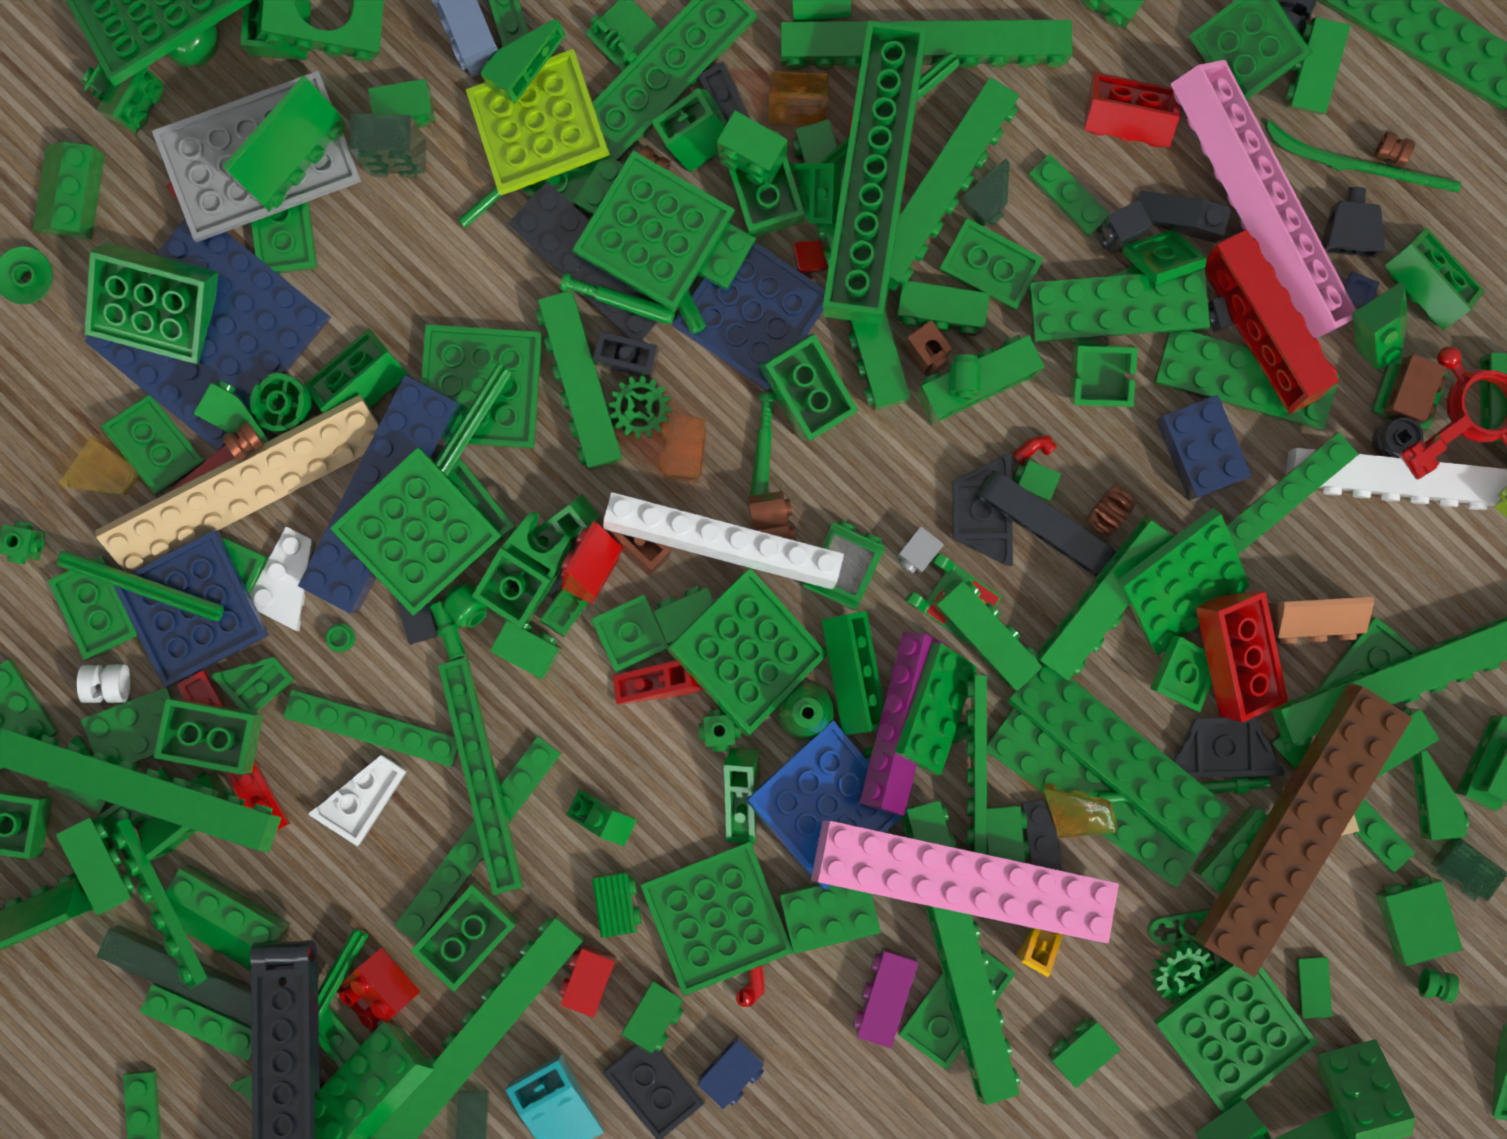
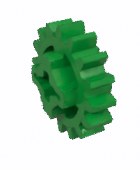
(650, 398)
(1181, 970)

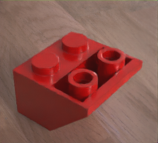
(591, 564)
(377, 990)

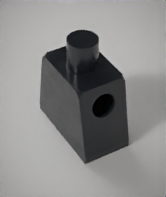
(1354, 227)

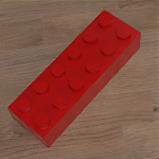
(1269, 322)

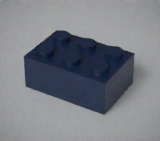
(1203, 447)

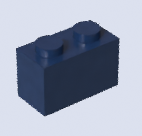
(731, 1072)

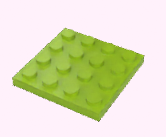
(544, 131)

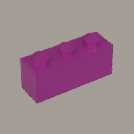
(885, 997)

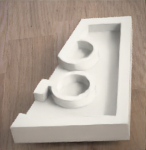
(277, 587)
(359, 802)

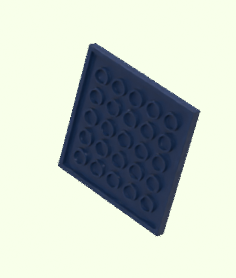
(254, 331)

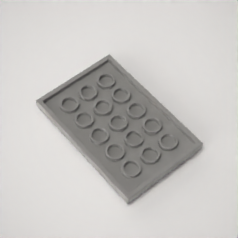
(204, 142)

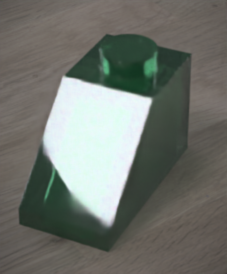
(988, 196)

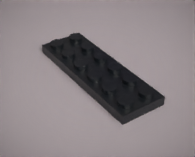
(552, 230)

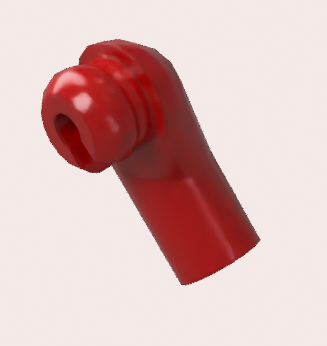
(1033, 445)
(753, 989)

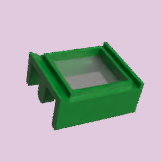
(857, 567)

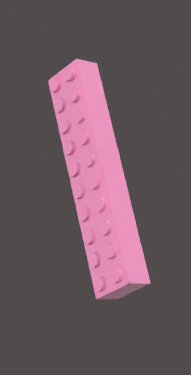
(1262, 194)
(964, 881)

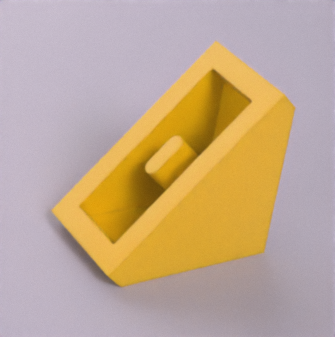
(1040, 950)

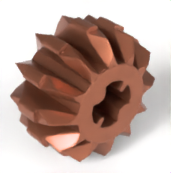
(1111, 510)

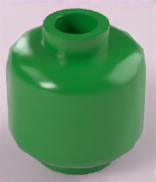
(463, 607)

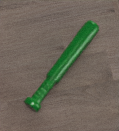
(633, 304)
(761, 466)

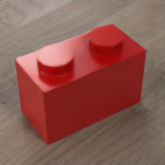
(587, 981)

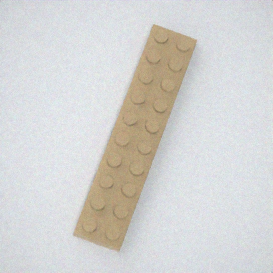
(241, 486)

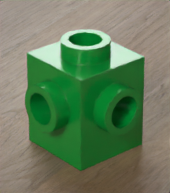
(21, 542)
(706, 731)

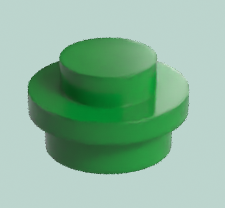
(340, 637)

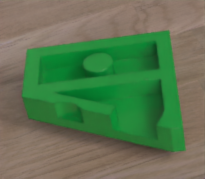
(255, 684)

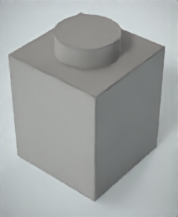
(919, 551)

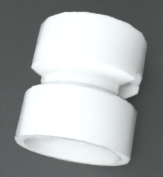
(97, 683)

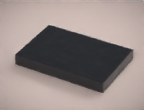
(653, 1089)

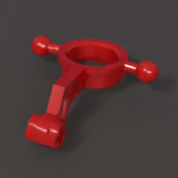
(1422, 455)

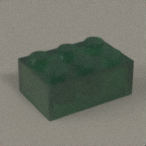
(388, 144)

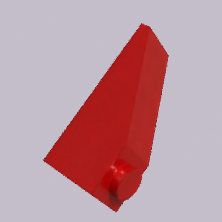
(654, 683)

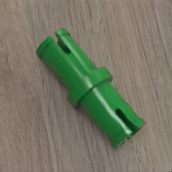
(448, 632)

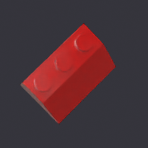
(1131, 110)

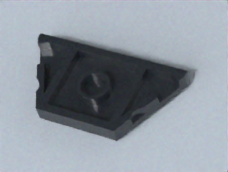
(978, 523)
(1227, 749)

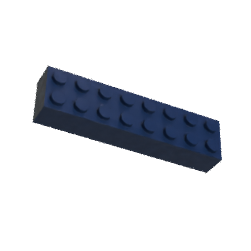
(413, 419)

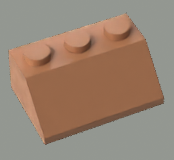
(1321, 618)

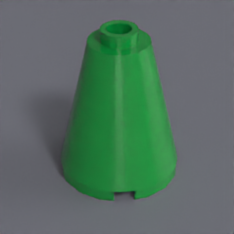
(790, 711)

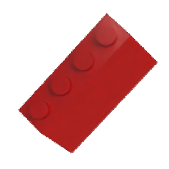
(1242, 655)

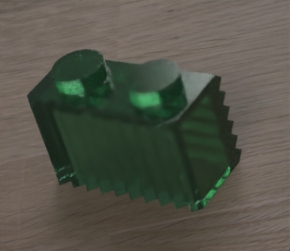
(1469, 869)

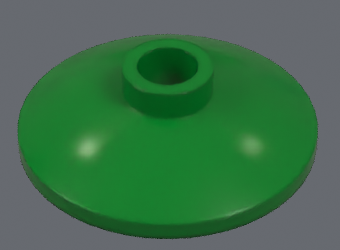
(13, 268)

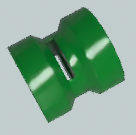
(1434, 984)

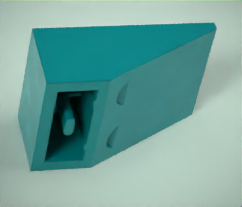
(553, 1102)

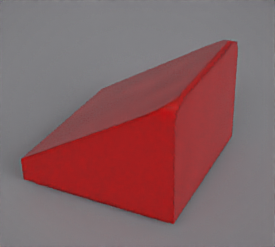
(809, 256)

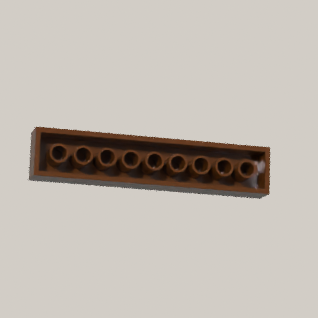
(1302, 828)

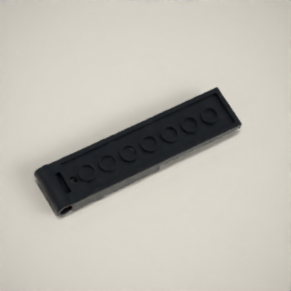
(284, 1039)

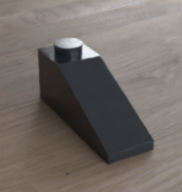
(1186, 215)

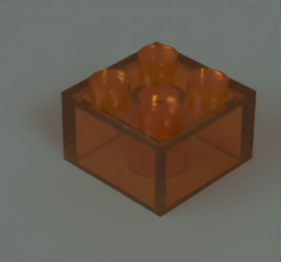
(684, 448)

